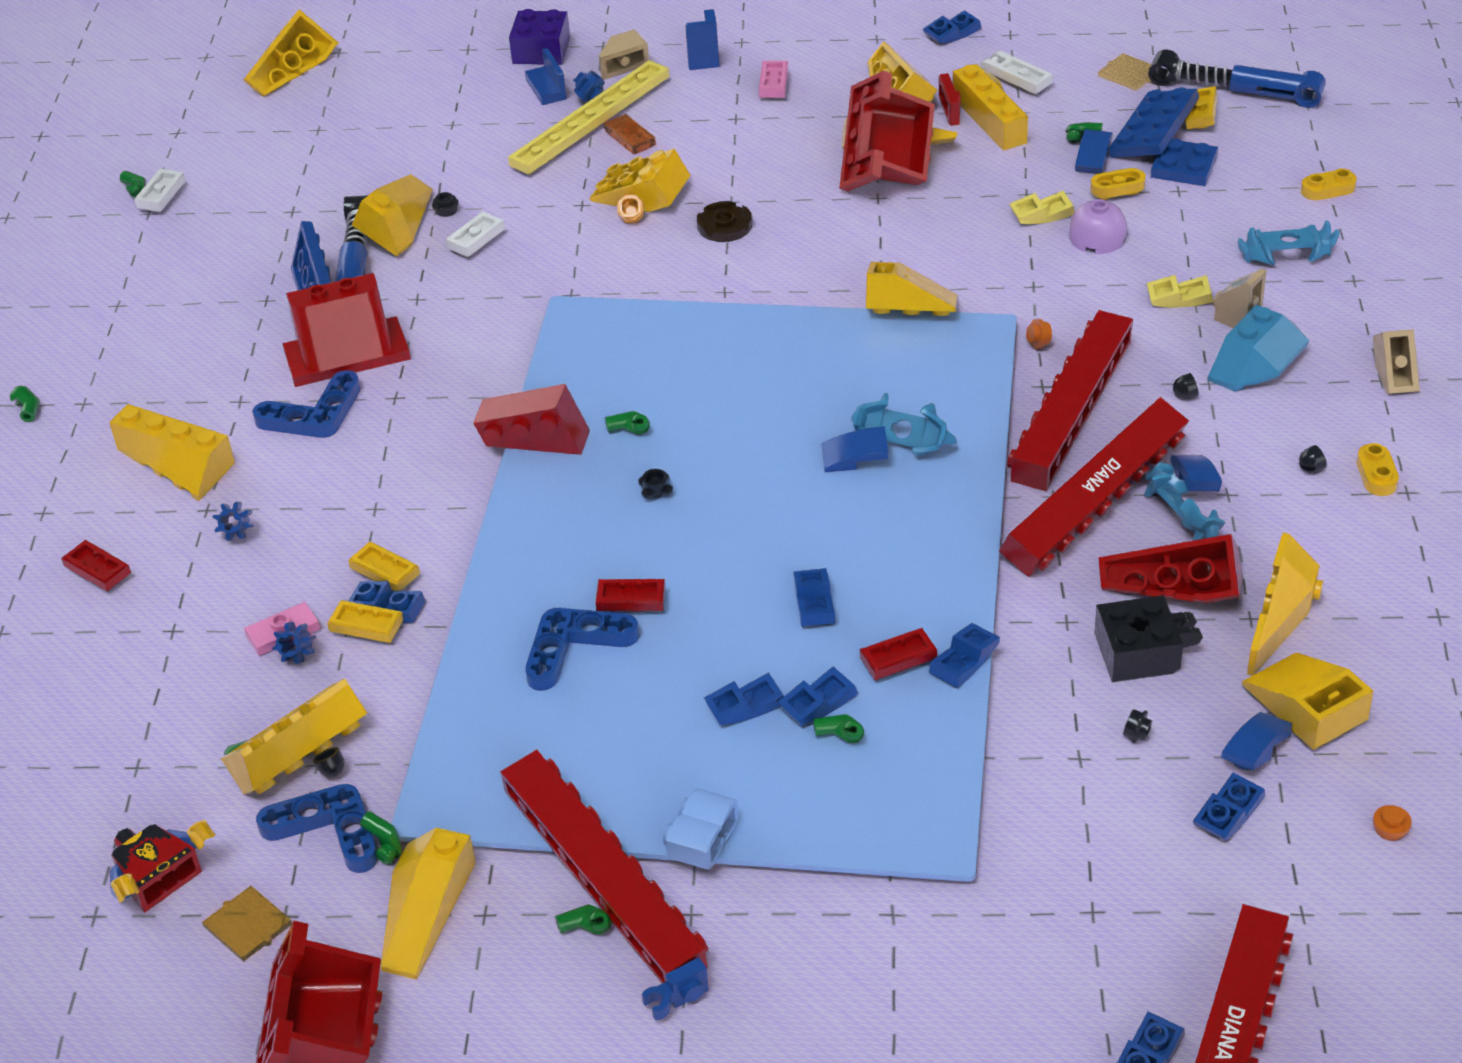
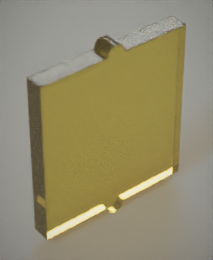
(1127, 72)
(247, 923)

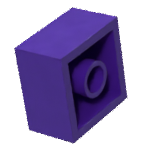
(539, 31)

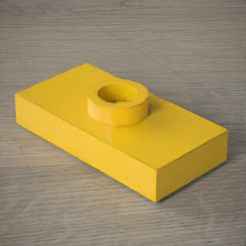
(384, 565)
(365, 621)

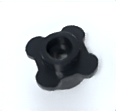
(655, 484)

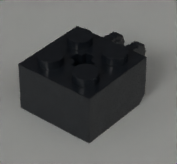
(1143, 637)

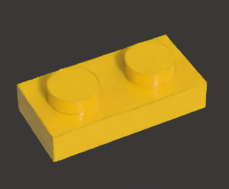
(1204, 110)

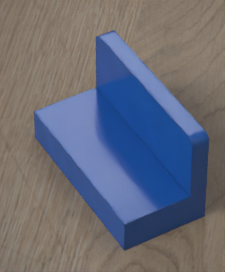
(702, 42)
(547, 81)

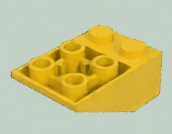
(652, 179)
(902, 288)
(1313, 696)

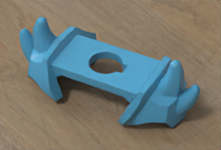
(1261, 244)
(926, 433)
(1170, 489)

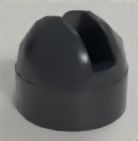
(1185, 387)
(1312, 459)
(330, 762)

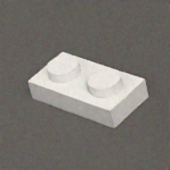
(160, 190)
(475, 234)

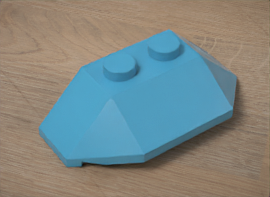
(1257, 349)

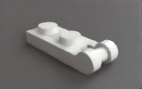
(1017, 72)

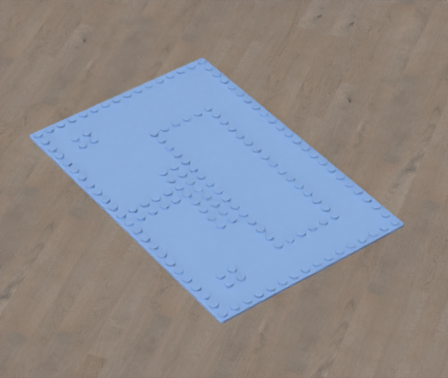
(739, 428)

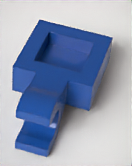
(681, 986)

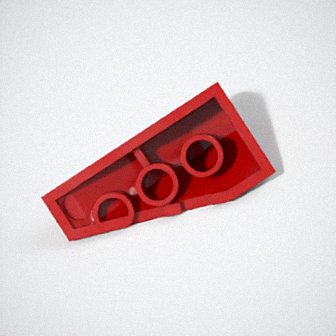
(1185, 571)

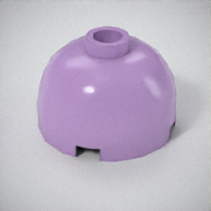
(1098, 227)

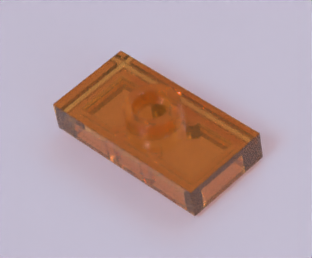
(629, 134)

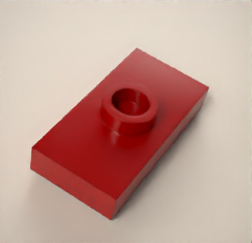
(949, 99)
(96, 565)
(630, 595)
(898, 653)

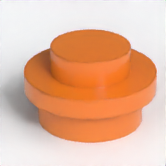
(1039, 333)
(1392, 822)

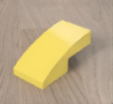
(1036, 211)
(1171, 294)

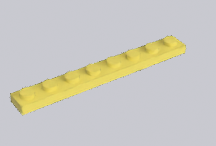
(588, 117)

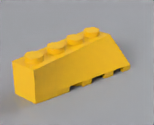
(990, 106)
(173, 448)
(293, 737)

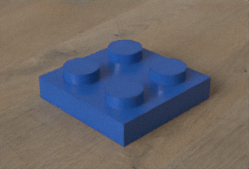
(1185, 162)

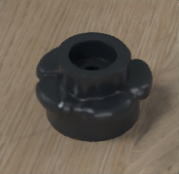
(445, 204)
(1137, 725)

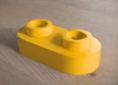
(1117, 183)
(1328, 184)
(1377, 469)

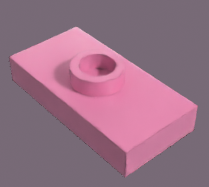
(773, 79)
(261, 633)

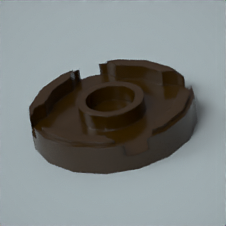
(724, 221)

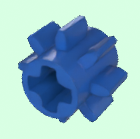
(588, 85)
(227, 527)
(302, 640)

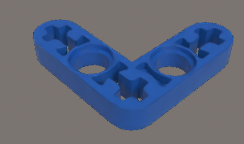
(276, 415)
(570, 631)
(338, 814)

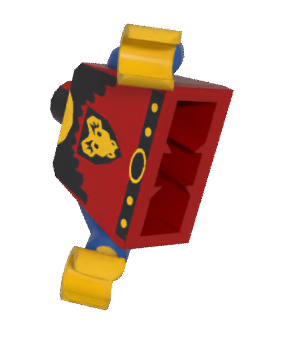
(155, 862)

